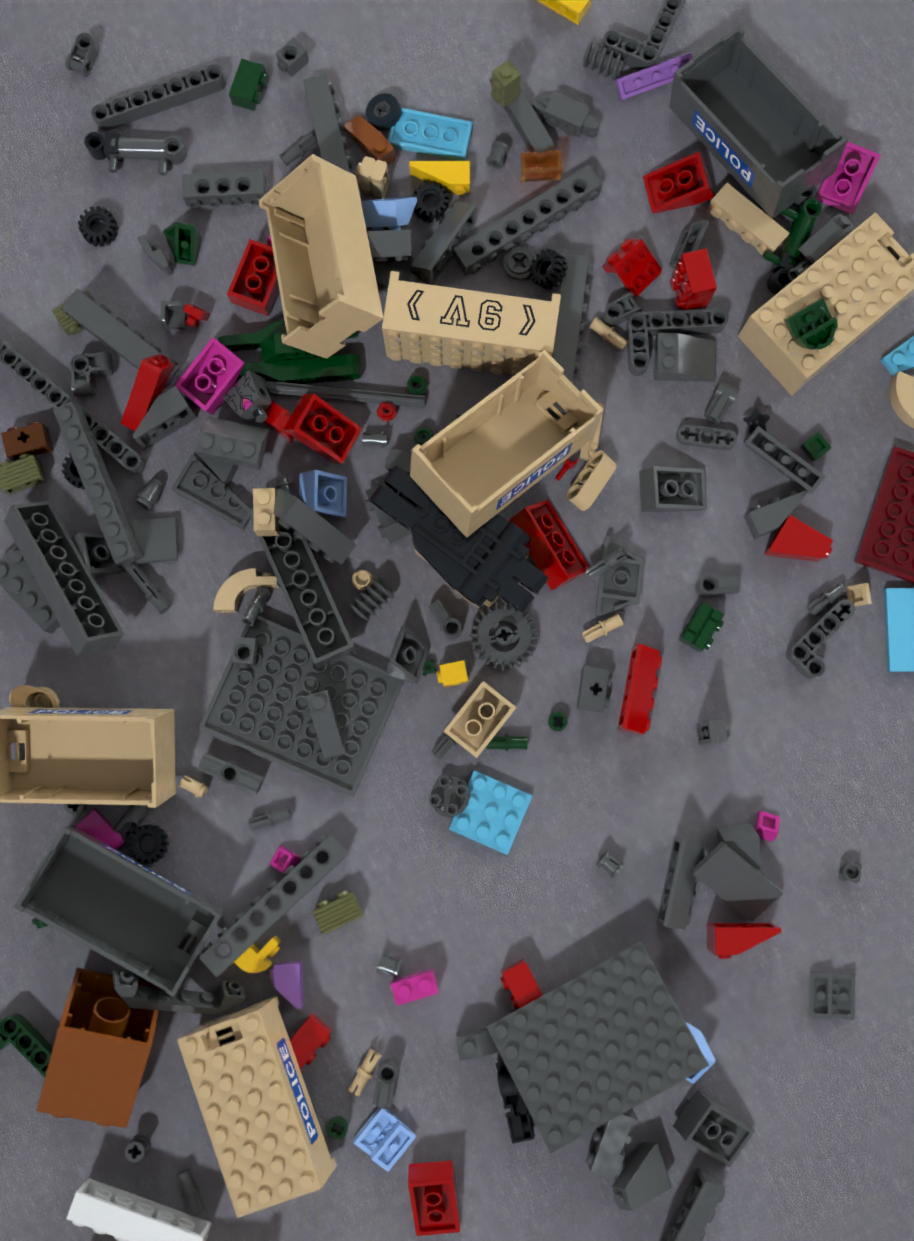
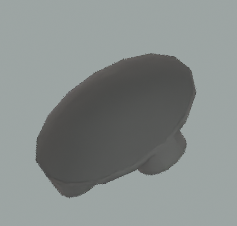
(450, 795)

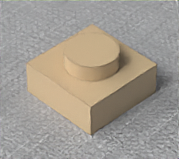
(859, 594)

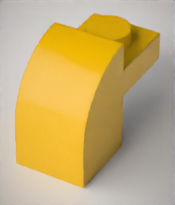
(256, 960)

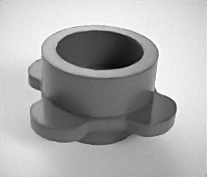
(856, 871)

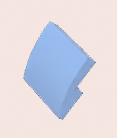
(384, 1138)

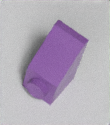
(289, 981)

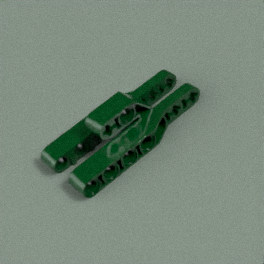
(294, 370)

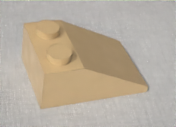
(480, 719)

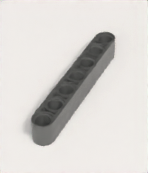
(149, 96)

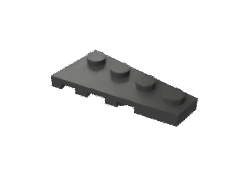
(208, 492)

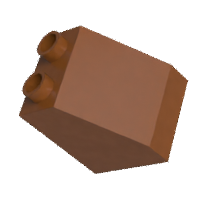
(97, 1053)

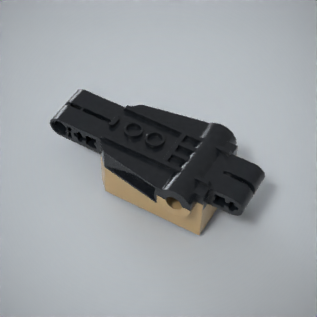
(475, 567)

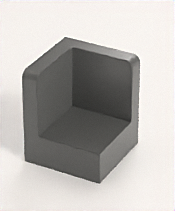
(173, 316)

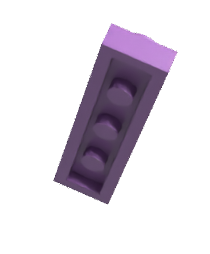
(650, 77)

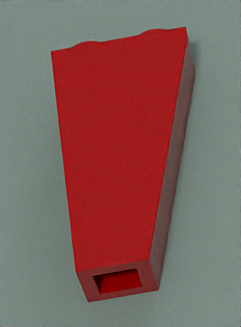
(147, 386)

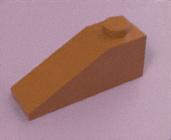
(370, 140)

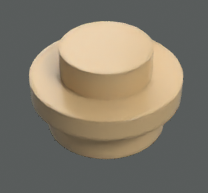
(362, 579)

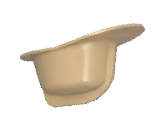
(33, 697)

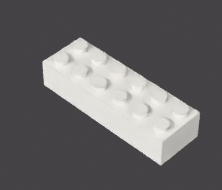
(132, 1216)

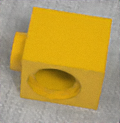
(452, 674)

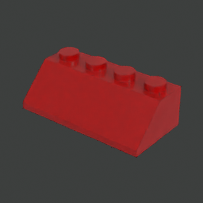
(550, 544)
(639, 690)

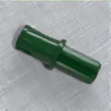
(508, 742)

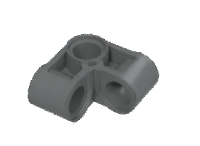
(97, 365)

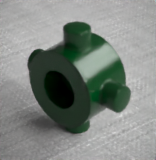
(429, 668)

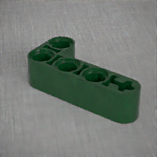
(16, 1038)

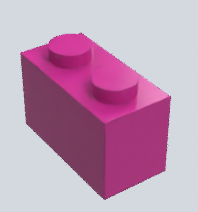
(414, 986)

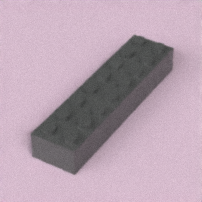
(63, 578)
(307, 595)

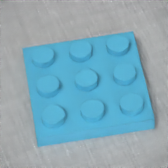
(492, 813)

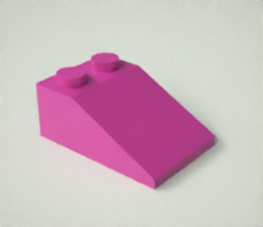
(850, 179)
(211, 376)

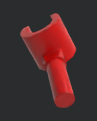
(567, 465)

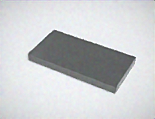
(737, 881)

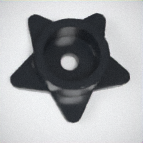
(756, 415)

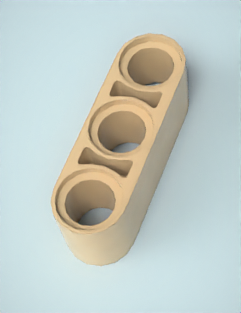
(591, 480)

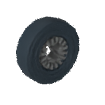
(382, 103)

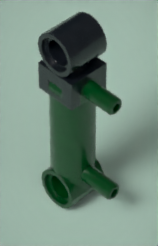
(797, 236)

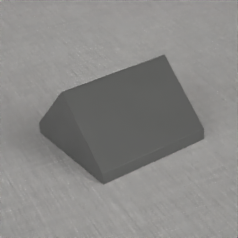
(407, 656)

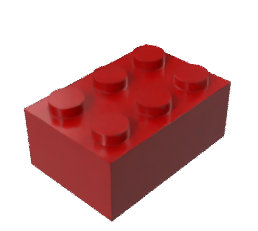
(255, 280)
(693, 281)
(322, 428)

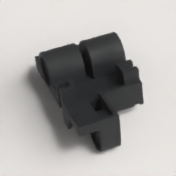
(519, 1118)

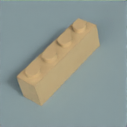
(747, 220)

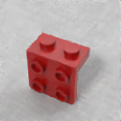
(633, 265)

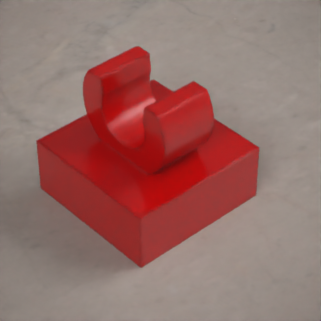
(195, 315)

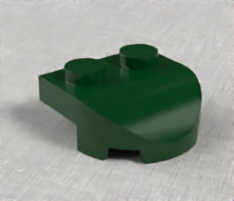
(812, 326)

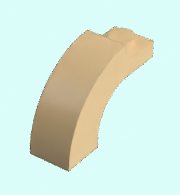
(902, 397)
(237, 585)

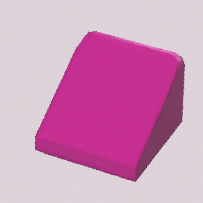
(767, 826)
(284, 859)

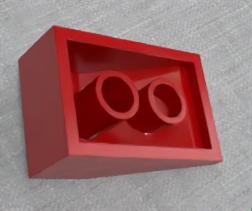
(679, 184)
(735, 938)
(434, 1197)

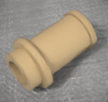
(194, 786)

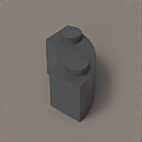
(388, 526)

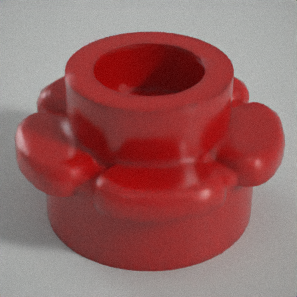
(386, 406)

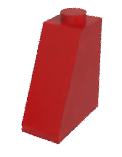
(799, 542)

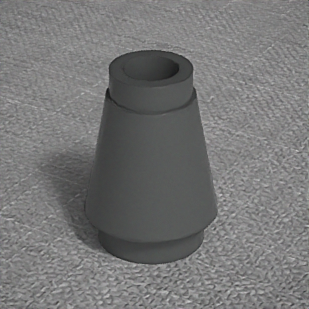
(149, 495)

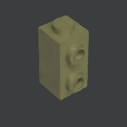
(505, 84)

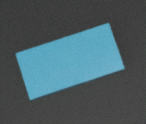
(431, 134)
(899, 629)

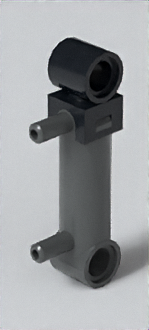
(118, 147)

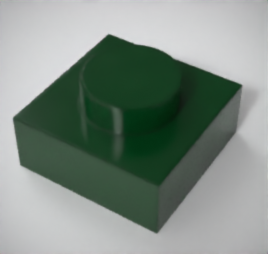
(816, 446)

